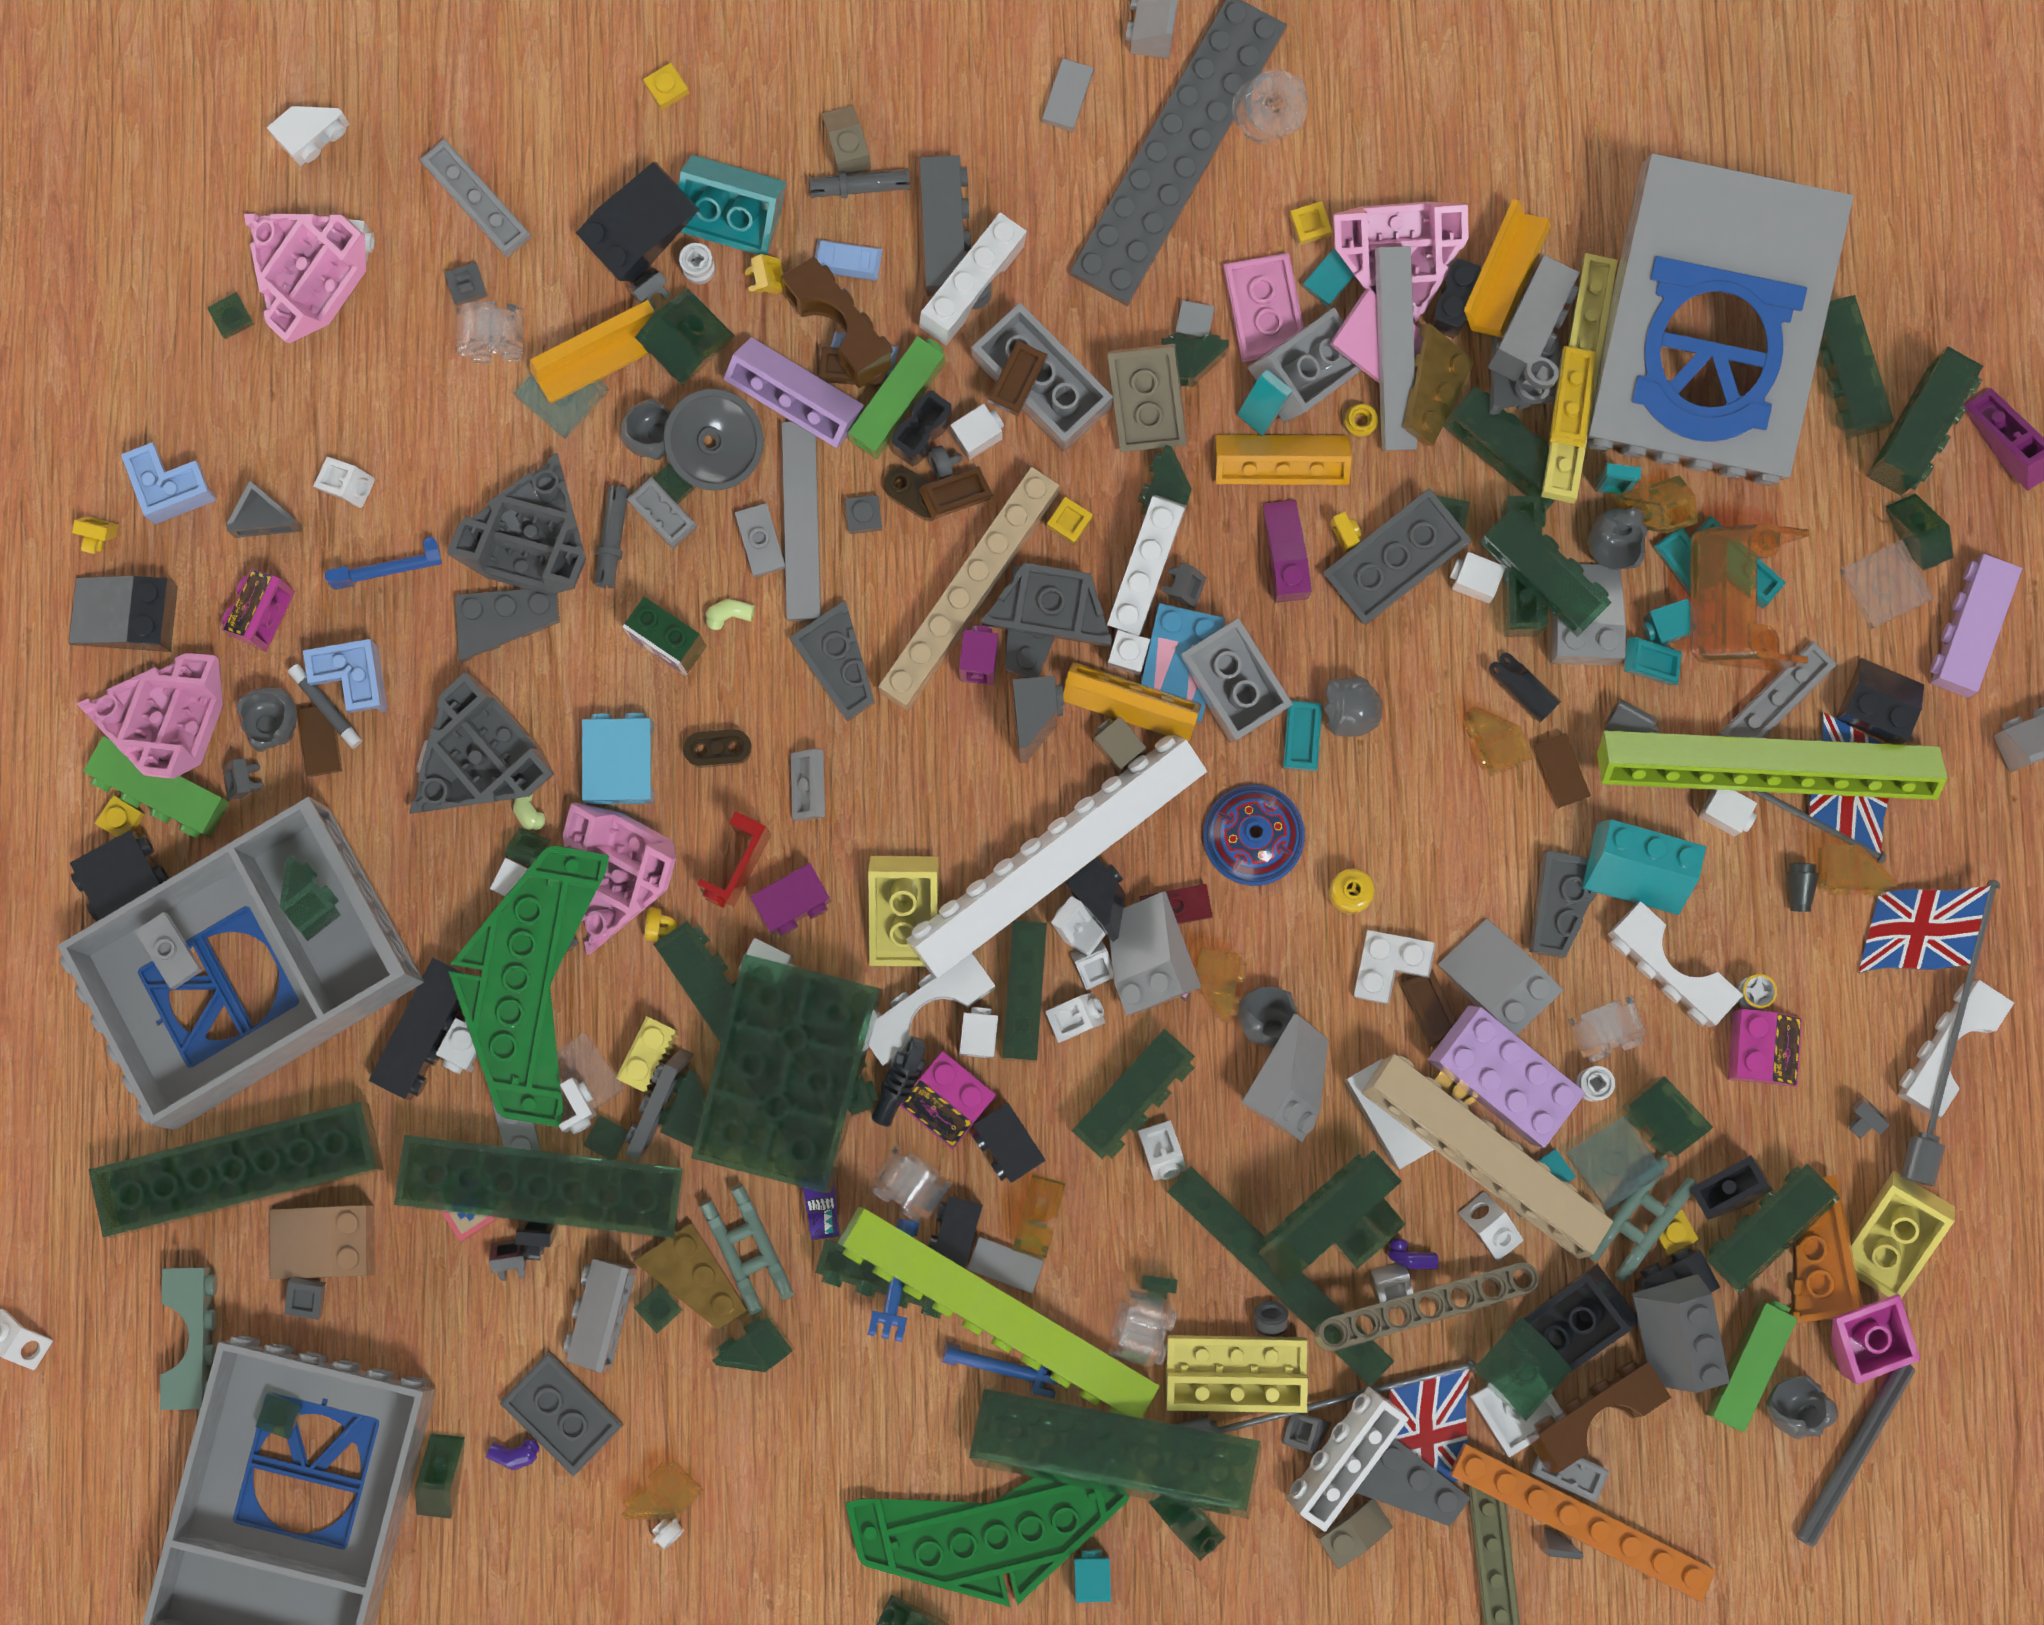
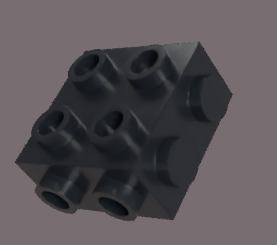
(117, 873)

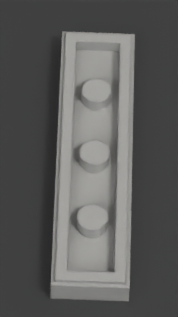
(475, 198)
(1780, 695)

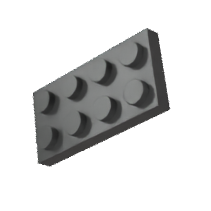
(1397, 556)

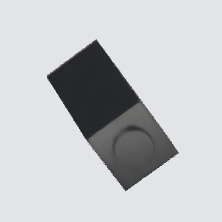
(1101, 895)
(1732, 1188)

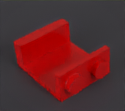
(759, 838)

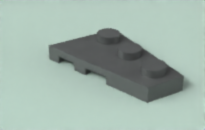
(499, 617)
(1026, 651)
(836, 660)
(1559, 903)
(651, 1107)
(1413, 1485)

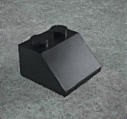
(1882, 703)

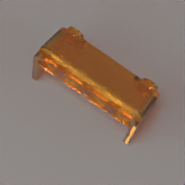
(1726, 597)

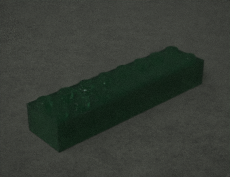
(235, 1169)
(539, 1187)
(1116, 1453)

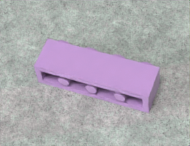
(793, 392)
(1975, 625)

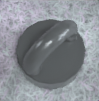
(941, 461)
(1271, 1318)

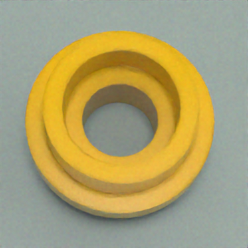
(1360, 410)

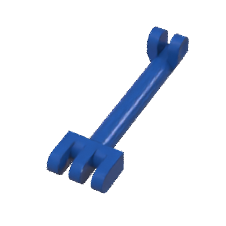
(344, 577)
(889, 1314)
(954, 1355)

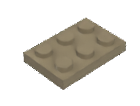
(1147, 397)

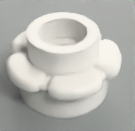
(667, 1532)

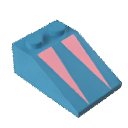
(1172, 635)

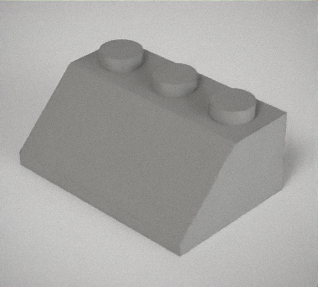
(1153, 27)
(2022, 741)
(599, 1314)

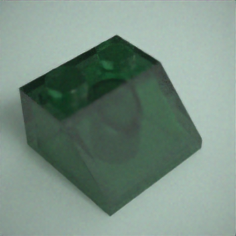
(684, 336)
(1665, 1117)
(1522, 1369)

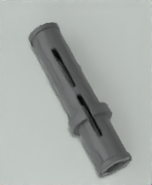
(859, 183)
(609, 549)

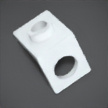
(1494, 1229)
(15, 1336)

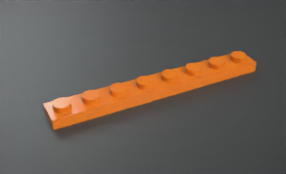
(1582, 1522)

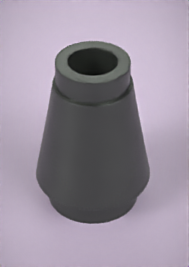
(1801, 885)

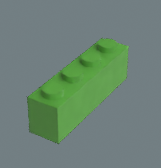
(169, 798)

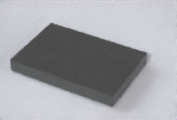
(561, 1414)

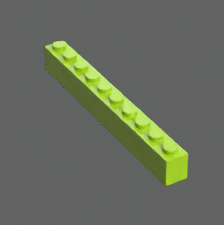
(1771, 765)
(997, 1314)

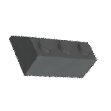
(1036, 712)
(1681, 1334)

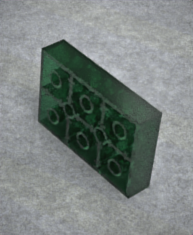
(787, 1073)

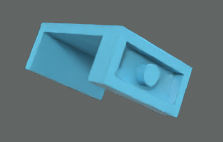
(617, 760)

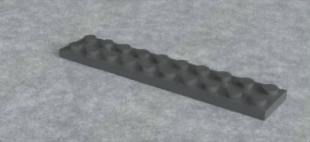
(1176, 151)

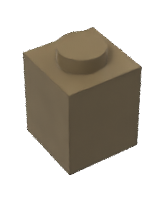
(1118, 743)

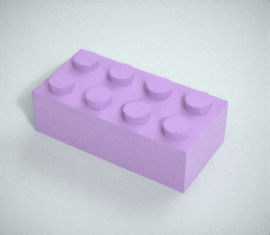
(1506, 1076)

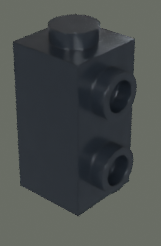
(957, 1229)

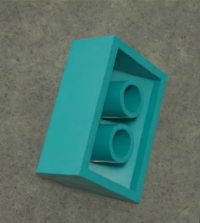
(734, 204)
(1643, 866)

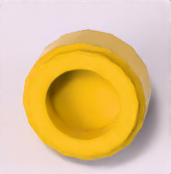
(653, 922)

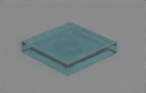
(565, 413)
(1615, 1163)

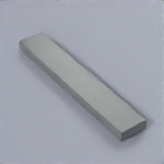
(1395, 344)
(801, 523)

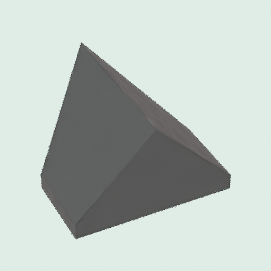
(259, 515)

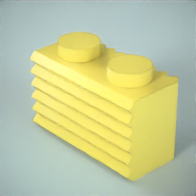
(646, 1054)

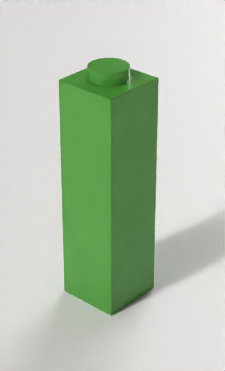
(897, 396)
(1752, 1365)

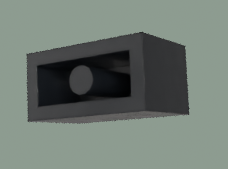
(1008, 1143)

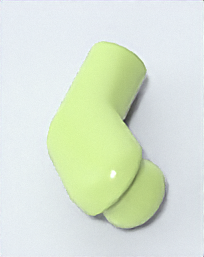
(726, 609)
(527, 813)

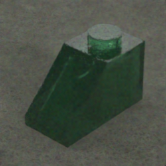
(1921, 530)
(439, 1476)

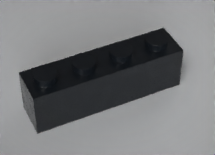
(418, 1034)

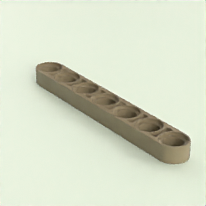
(1412, 1314)

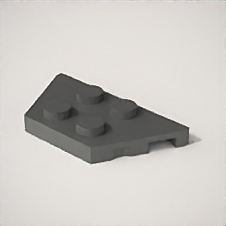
(1503, 389)
(1051, 605)

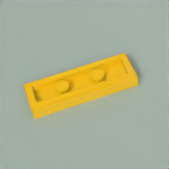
(1573, 396)

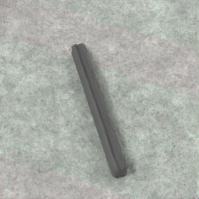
(1854, 1455)

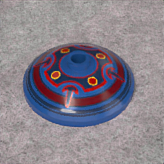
(1247, 858)

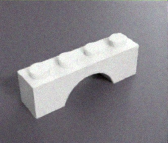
(960, 291)
(1146, 565)
(1641, 937)
(962, 983)
(1982, 1014)

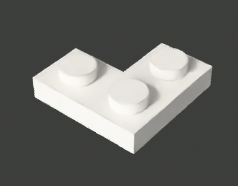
(1385, 956)

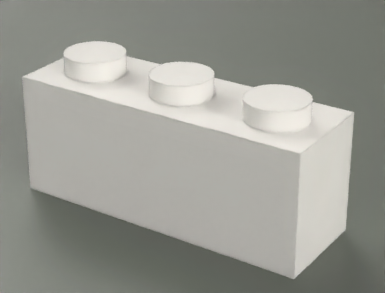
(1396, 1140)

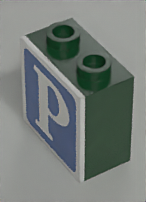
(664, 636)

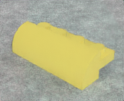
(1236, 1374)

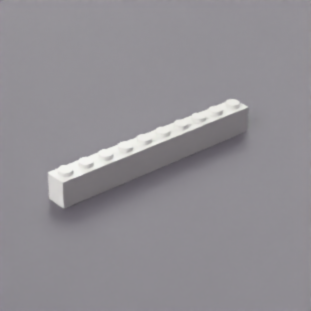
(1056, 854)

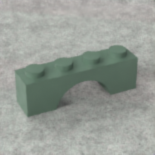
(190, 1294)

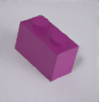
(979, 655)
(791, 900)

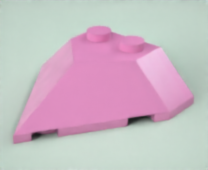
(1430, 228)
(305, 268)
(163, 715)
(636, 868)

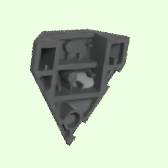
(525, 535)
(477, 752)

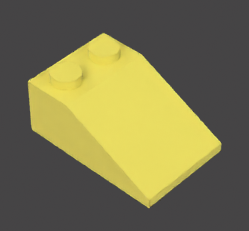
(900, 898)
(1899, 1235)

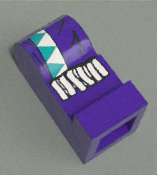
(822, 1213)

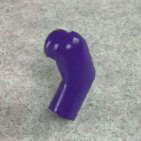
(1411, 1260)
(514, 1458)

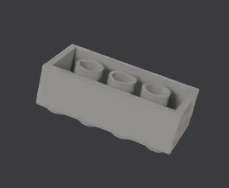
(1065, 395)

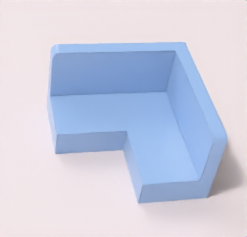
(162, 492)
(356, 666)

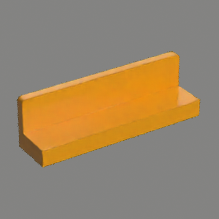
(1506, 271)
(591, 354)
(1283, 459)
(1130, 701)

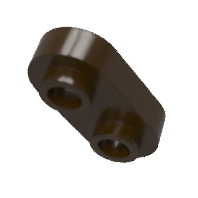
(909, 496)
(718, 748)

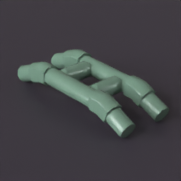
(727, 1239)
(1643, 1240)

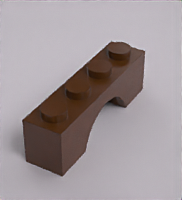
(814, 292)
(1564, 1438)

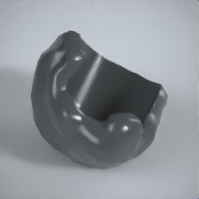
(644, 429)
(1618, 538)
(1352, 706)
(267, 717)
(1266, 1014)
(1801, 1407)

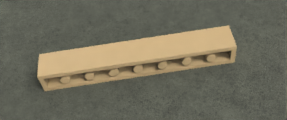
(969, 589)
(1487, 1156)

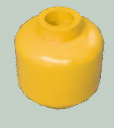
(1340, 895)

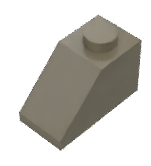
(847, 140)
(1354, 1533)

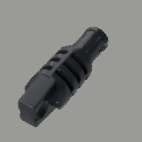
(899, 1080)

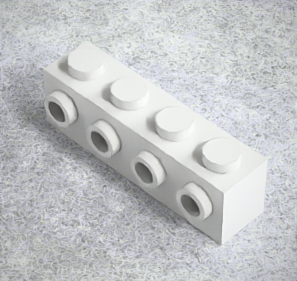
(1346, 1458)

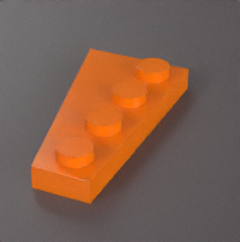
(1826, 1267)

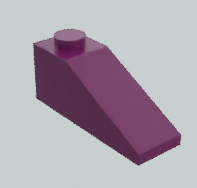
(2009, 437)
(1286, 552)

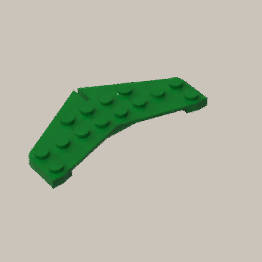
(512, 1001)
(975, 1543)

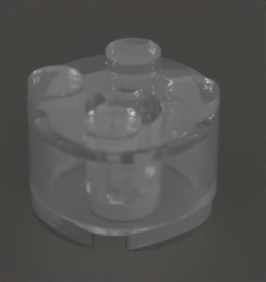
(1285, 110)
(489, 331)
(1608, 1028)
(910, 1184)
(1141, 1328)

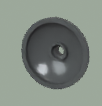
(735, 436)

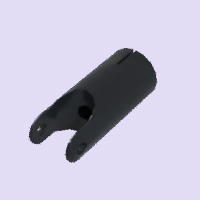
(1524, 687)

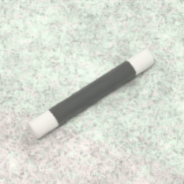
(325, 707)

